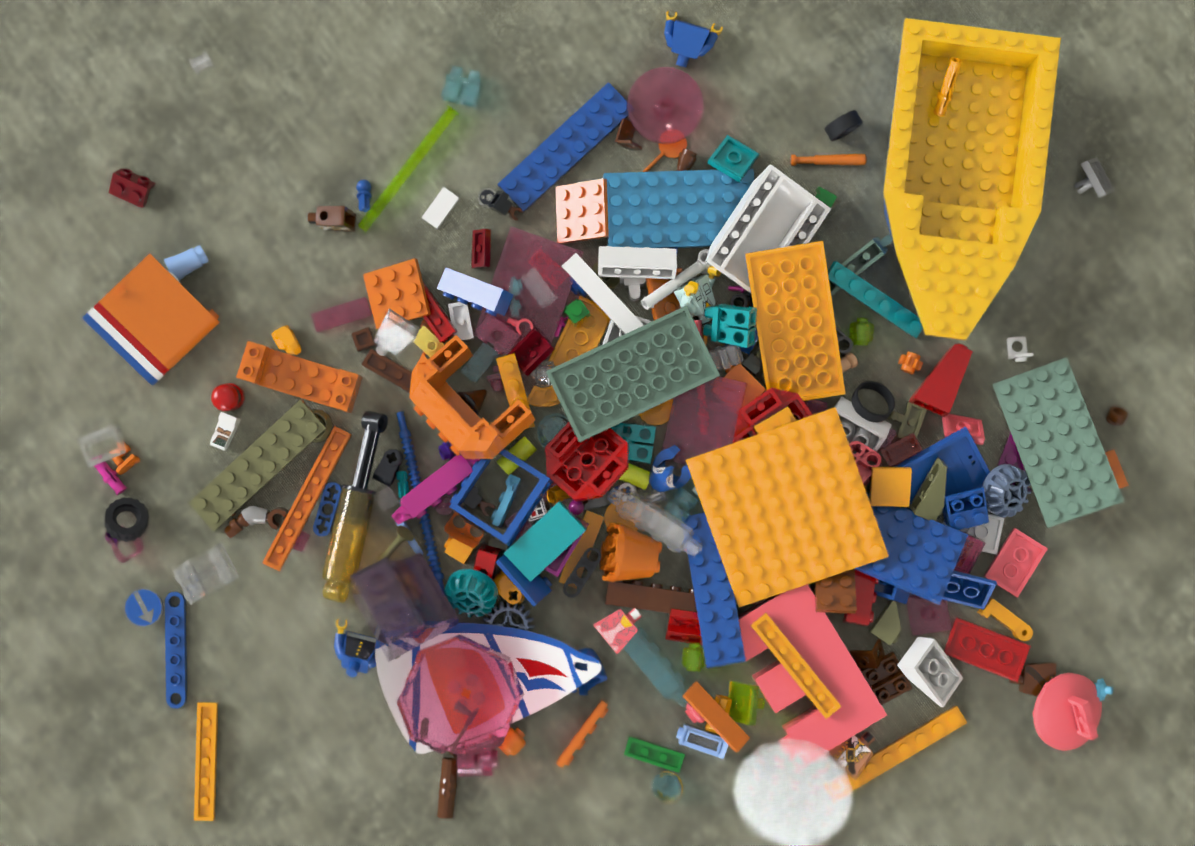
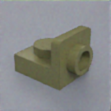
(494, 542)

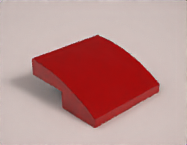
(683, 627)

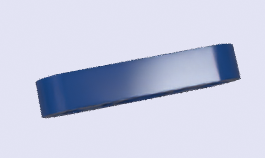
(318, 521)

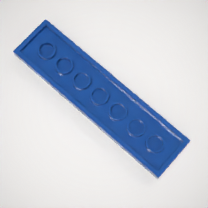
(565, 147)
(714, 600)

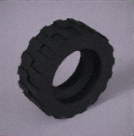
(122, 505)

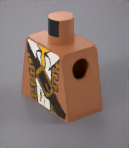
(854, 754)

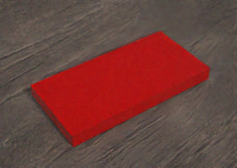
(986, 649)

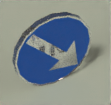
(143, 607)

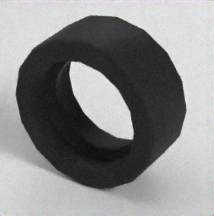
(843, 125)

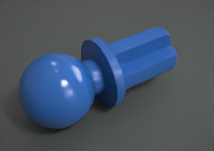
(364, 195)

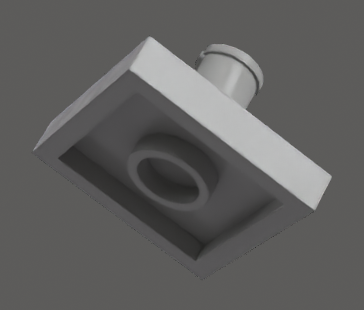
(1095, 178)

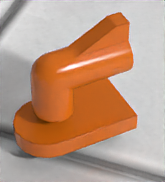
(124, 466)

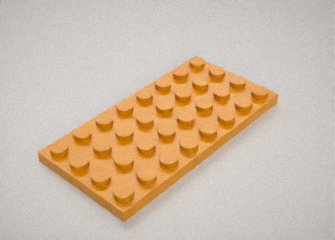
(796, 320)

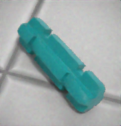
(403, 487)

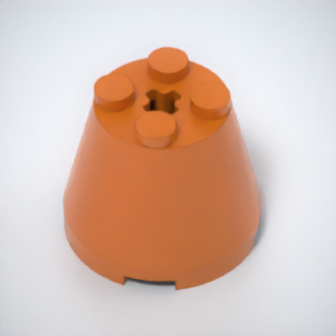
(628, 554)

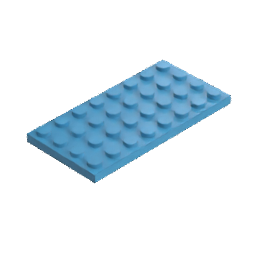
(670, 207)

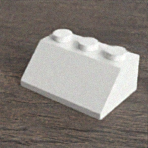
(859, 429)

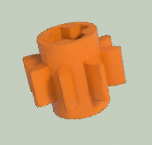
(910, 362)

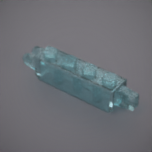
(656, 668)

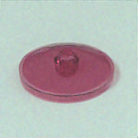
(665, 105)

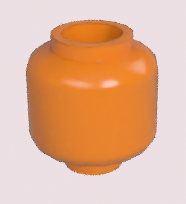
(513, 742)

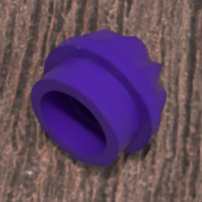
(445, 451)

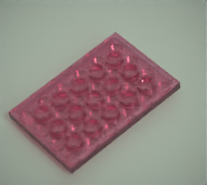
(519, 256)

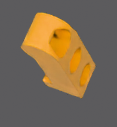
(1018, 627)

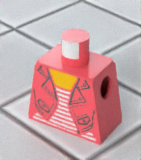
(618, 628)

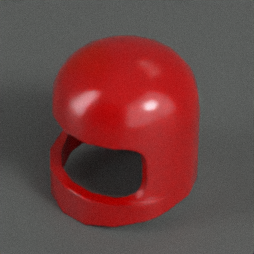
(226, 397)

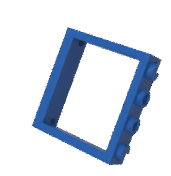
(525, 511)

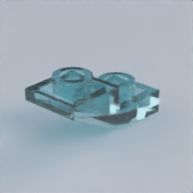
(515, 288)

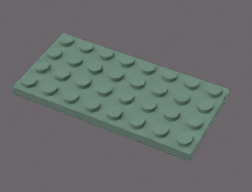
(632, 373)
(1057, 443)

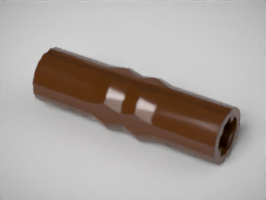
(447, 788)

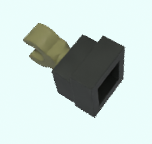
(753, 363)

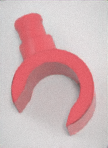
(516, 323)

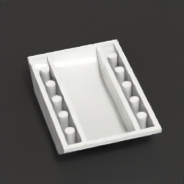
(768, 217)

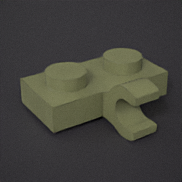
(910, 421)

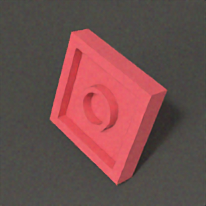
(954, 422)

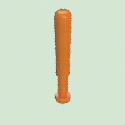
(840, 159)

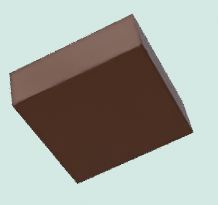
(363, 339)

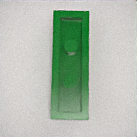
(654, 754)

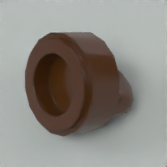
(1116, 416)

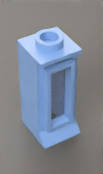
(702, 740)

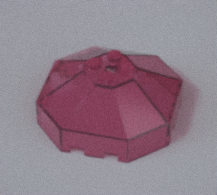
(443, 717)

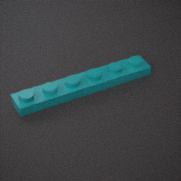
(874, 299)

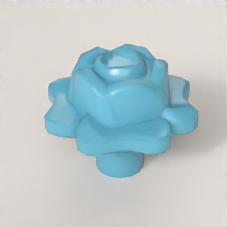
(1103, 689)

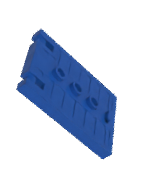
(957, 453)

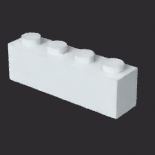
(637, 262)

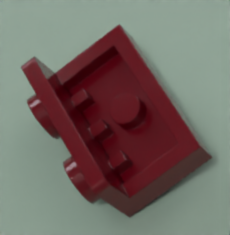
(130, 187)
(532, 351)

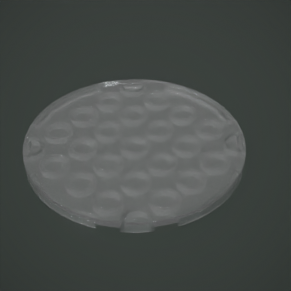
(793, 792)

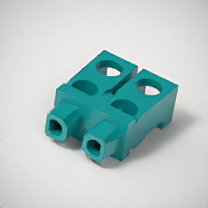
(731, 324)
(637, 433)

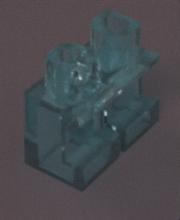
(455, 83)

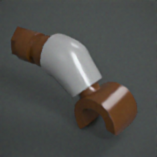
(254, 515)

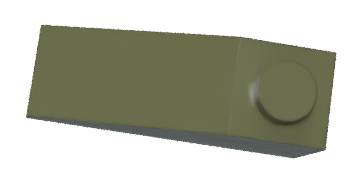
(931, 495)

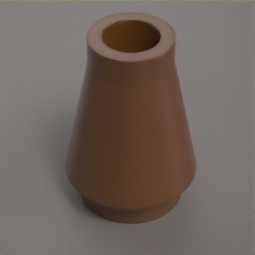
(686, 160)

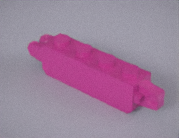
(432, 488)

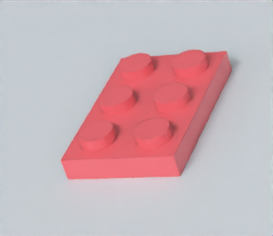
(1015, 562)

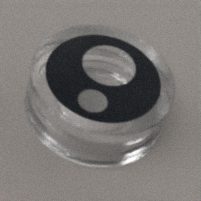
(485, 197)

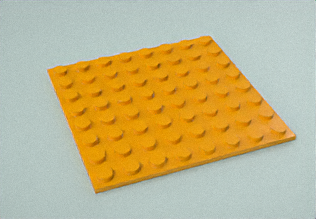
(787, 507)

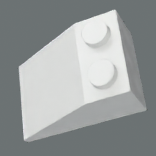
(930, 670)

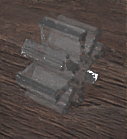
(726, 356)

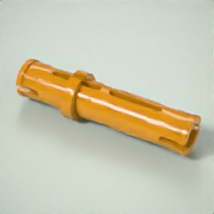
(945, 94)

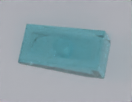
(479, 362)

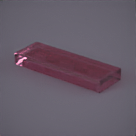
(341, 314)

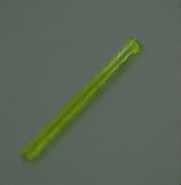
(407, 168)

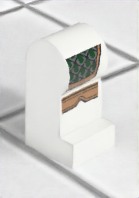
(224, 431)

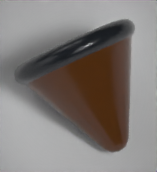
(474, 399)

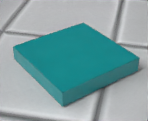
(733, 158)

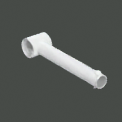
(673, 284)

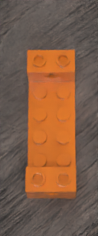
(299, 377)

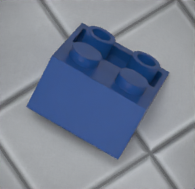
(966, 509)

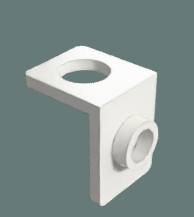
(1018, 356)

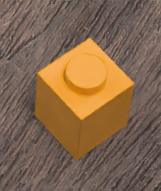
(458, 550)

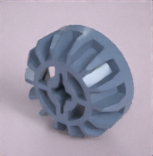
(999, 488)

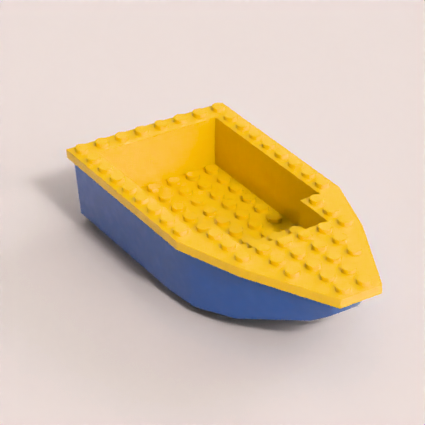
(968, 181)

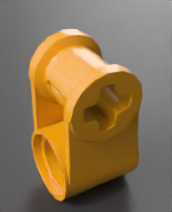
(506, 588)

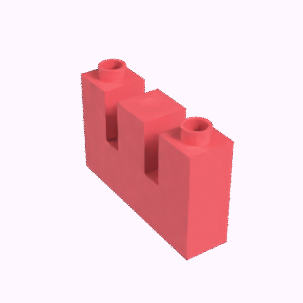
(829, 659)

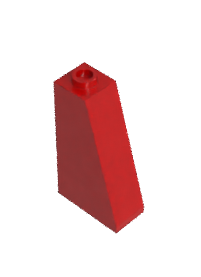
(943, 382)

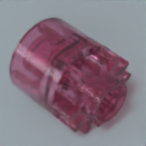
(478, 765)

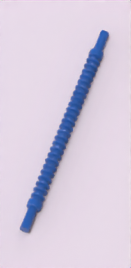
(405, 435)

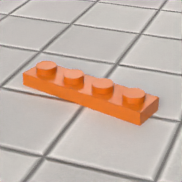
(578, 740)

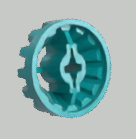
(471, 592)

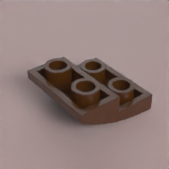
(887, 680)

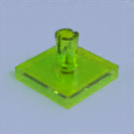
(744, 702)

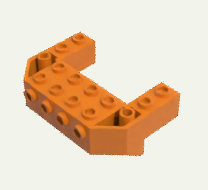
(450, 413)

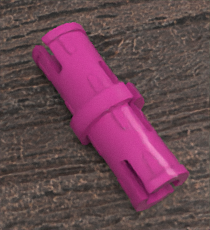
(110, 477)

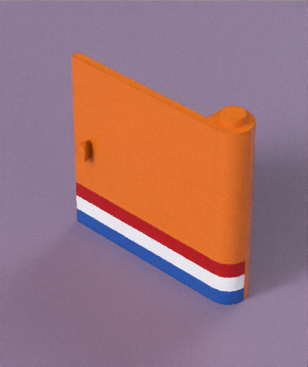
(151, 319)

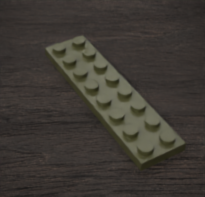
(257, 465)

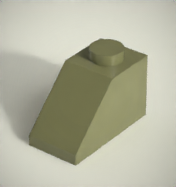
(887, 624)

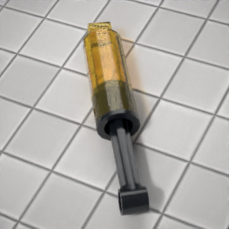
(352, 516)

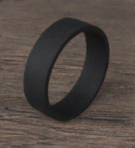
(882, 390)

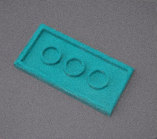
(545, 541)

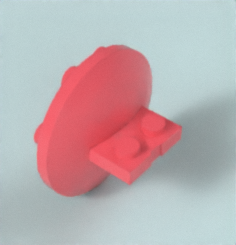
(1067, 712)

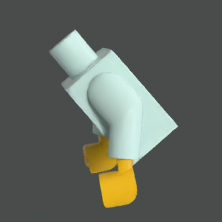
(698, 294)

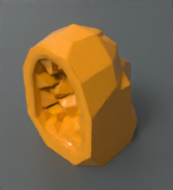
(286, 340)

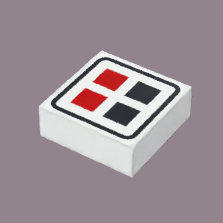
(539, 511)

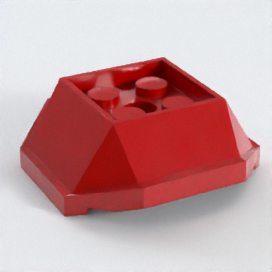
(766, 406)
(567, 462)

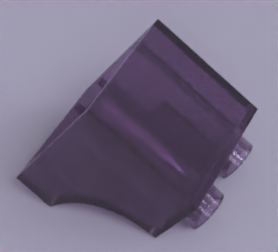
(402, 603)

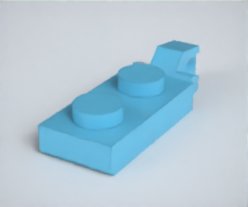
(506, 500)

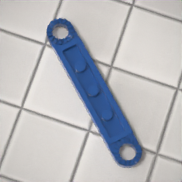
(175, 650)

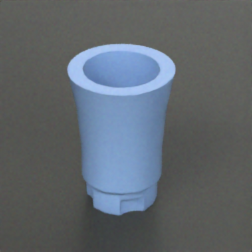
(186, 262)

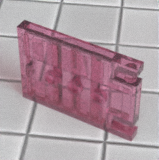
(704, 418)

